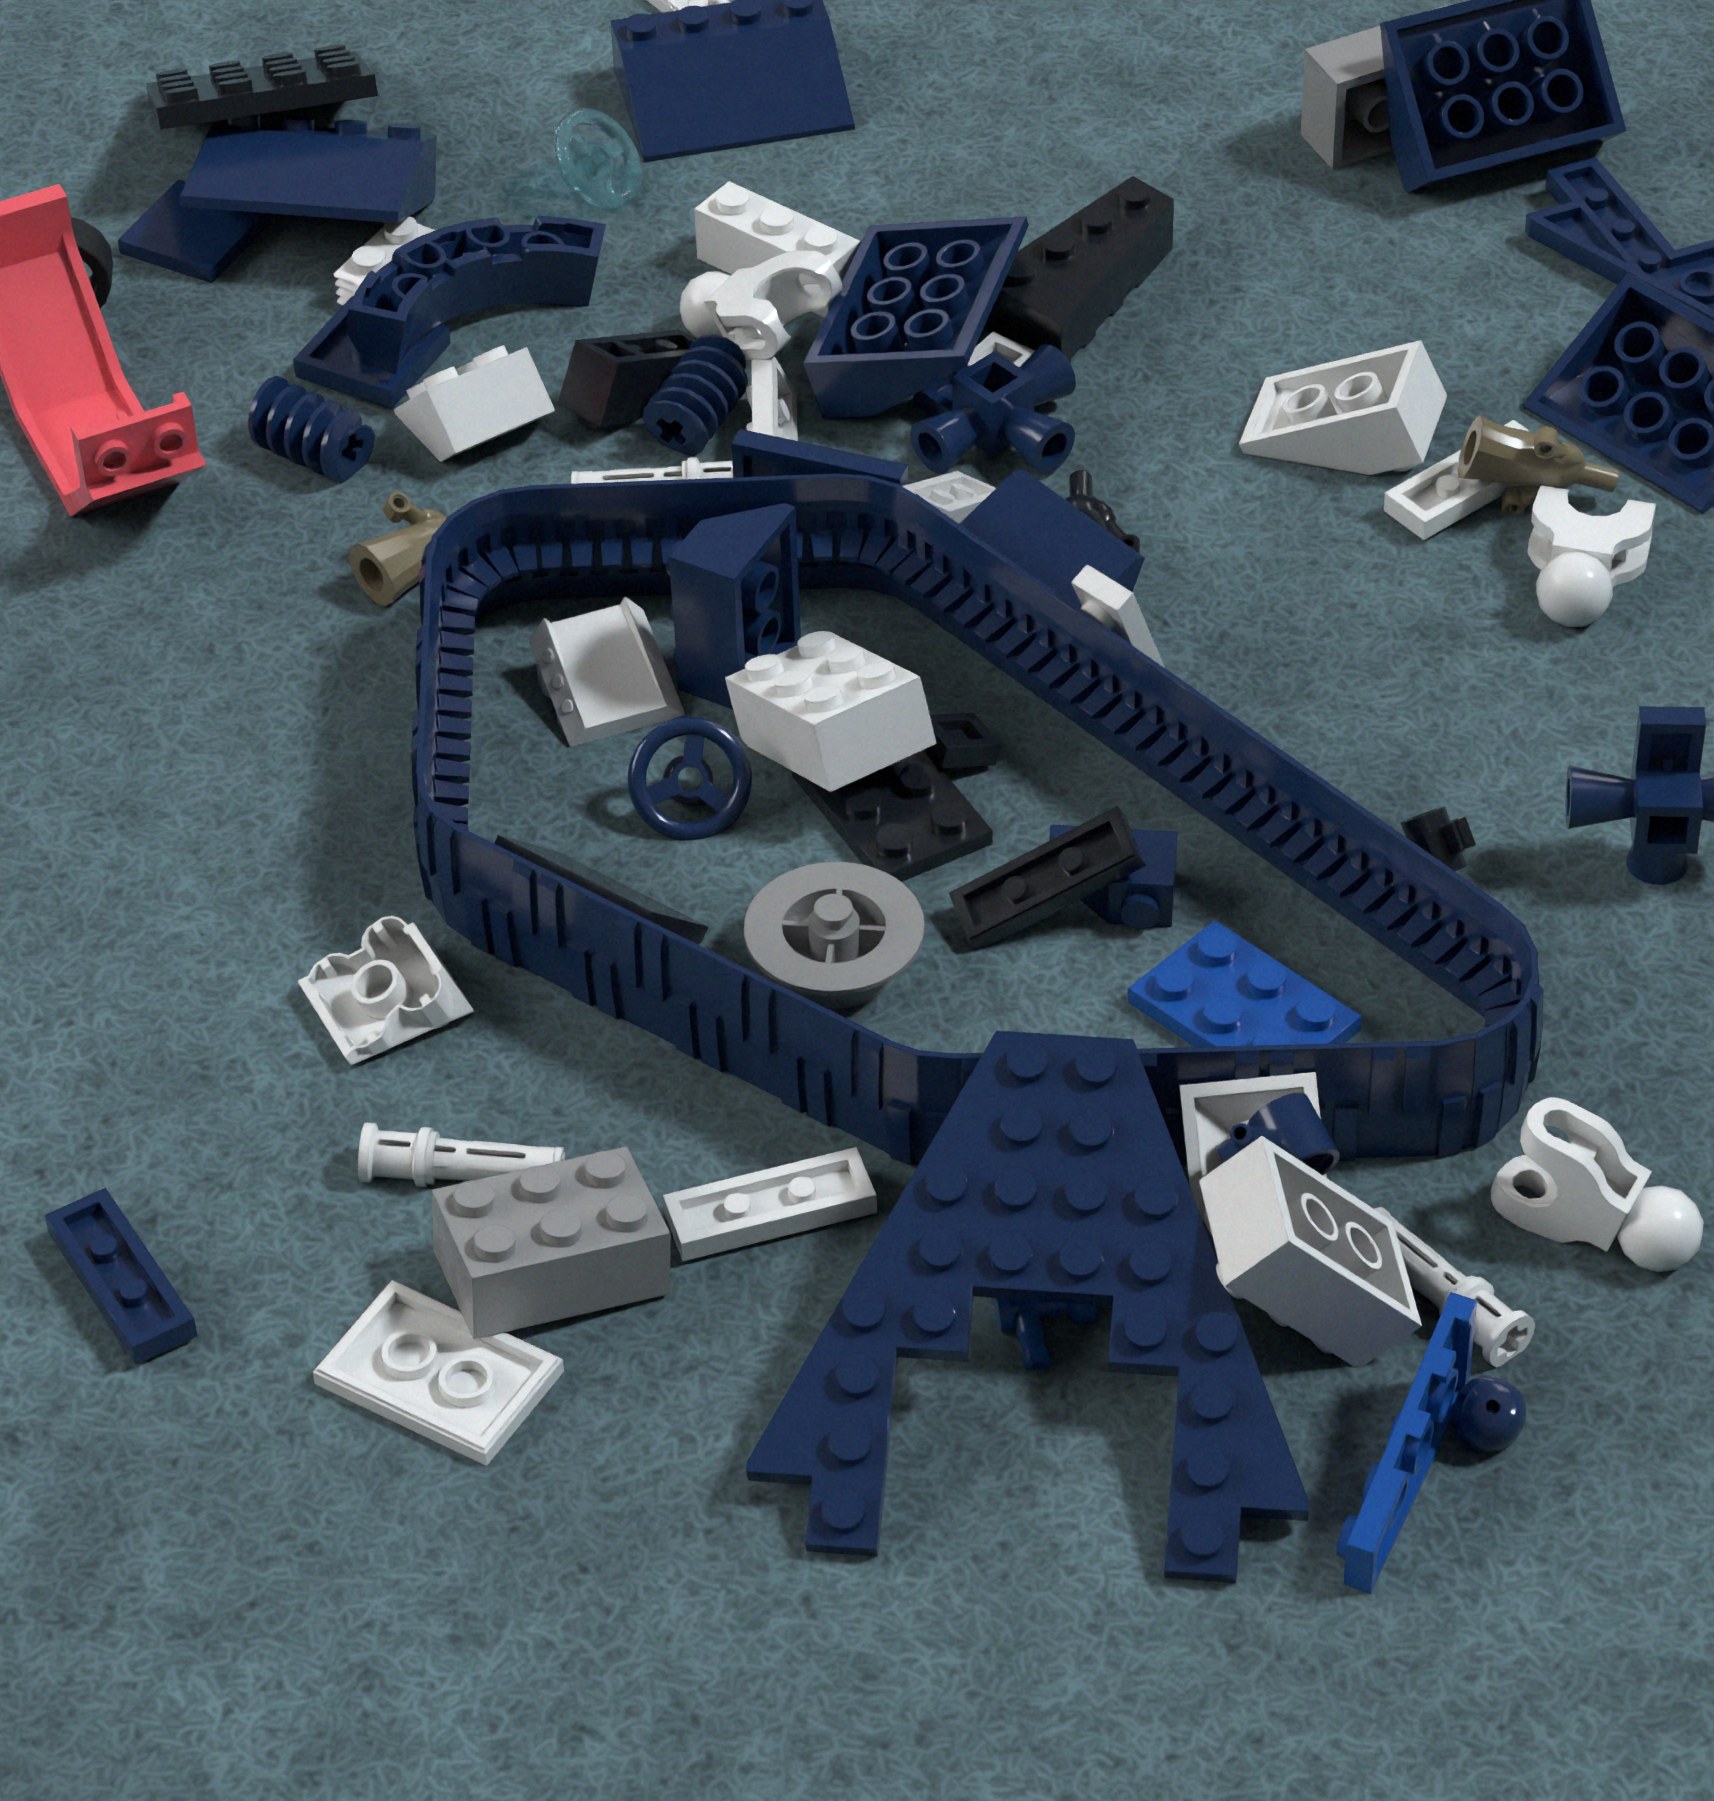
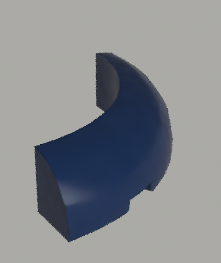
(470, 270)

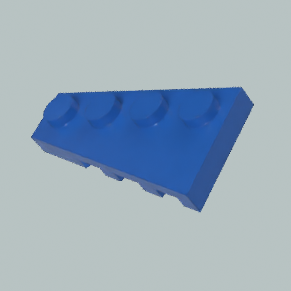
(1410, 1446)

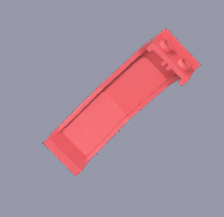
(67, 373)

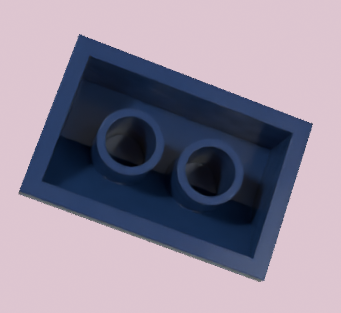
(1050, 536)
(733, 596)

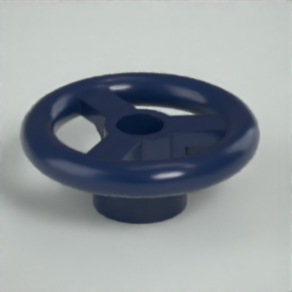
(645, 798)

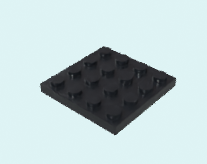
(276, 86)

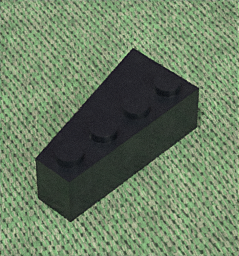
(1084, 269)

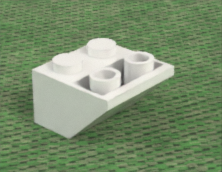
(475, 402)

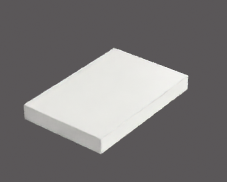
(428, 1373)

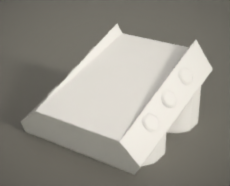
(604, 673)
(384, 990)

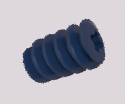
(697, 395)
(309, 430)

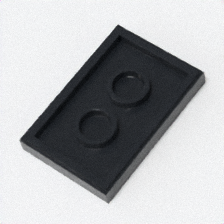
(607, 888)

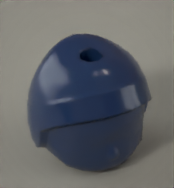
(1486, 1431)

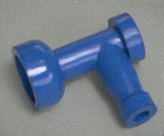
(1026, 1319)

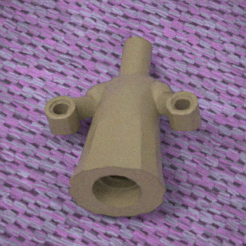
(1527, 460)
(393, 561)

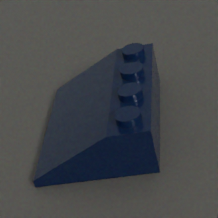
(729, 76)
(1495, 87)
(314, 169)
(909, 311)
(1640, 390)

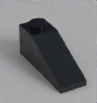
(617, 375)

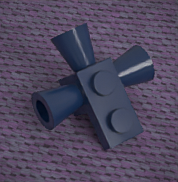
(994, 409)
(1661, 798)

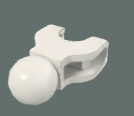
(759, 301)
(1585, 554)
(1594, 1191)

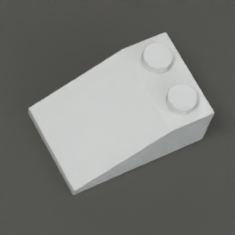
(1350, 413)

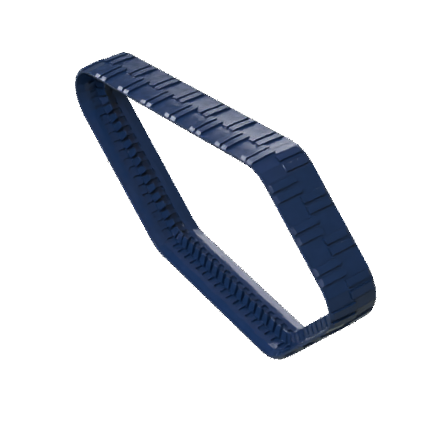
(892, 1096)

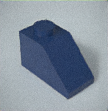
(1145, 895)

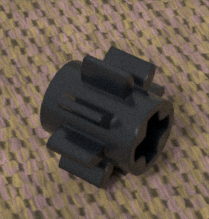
(1440, 836)

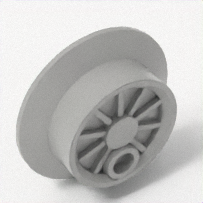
(834, 932)

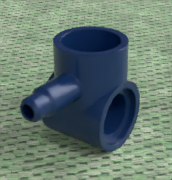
(1290, 1125)

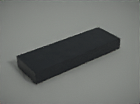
(1047, 879)

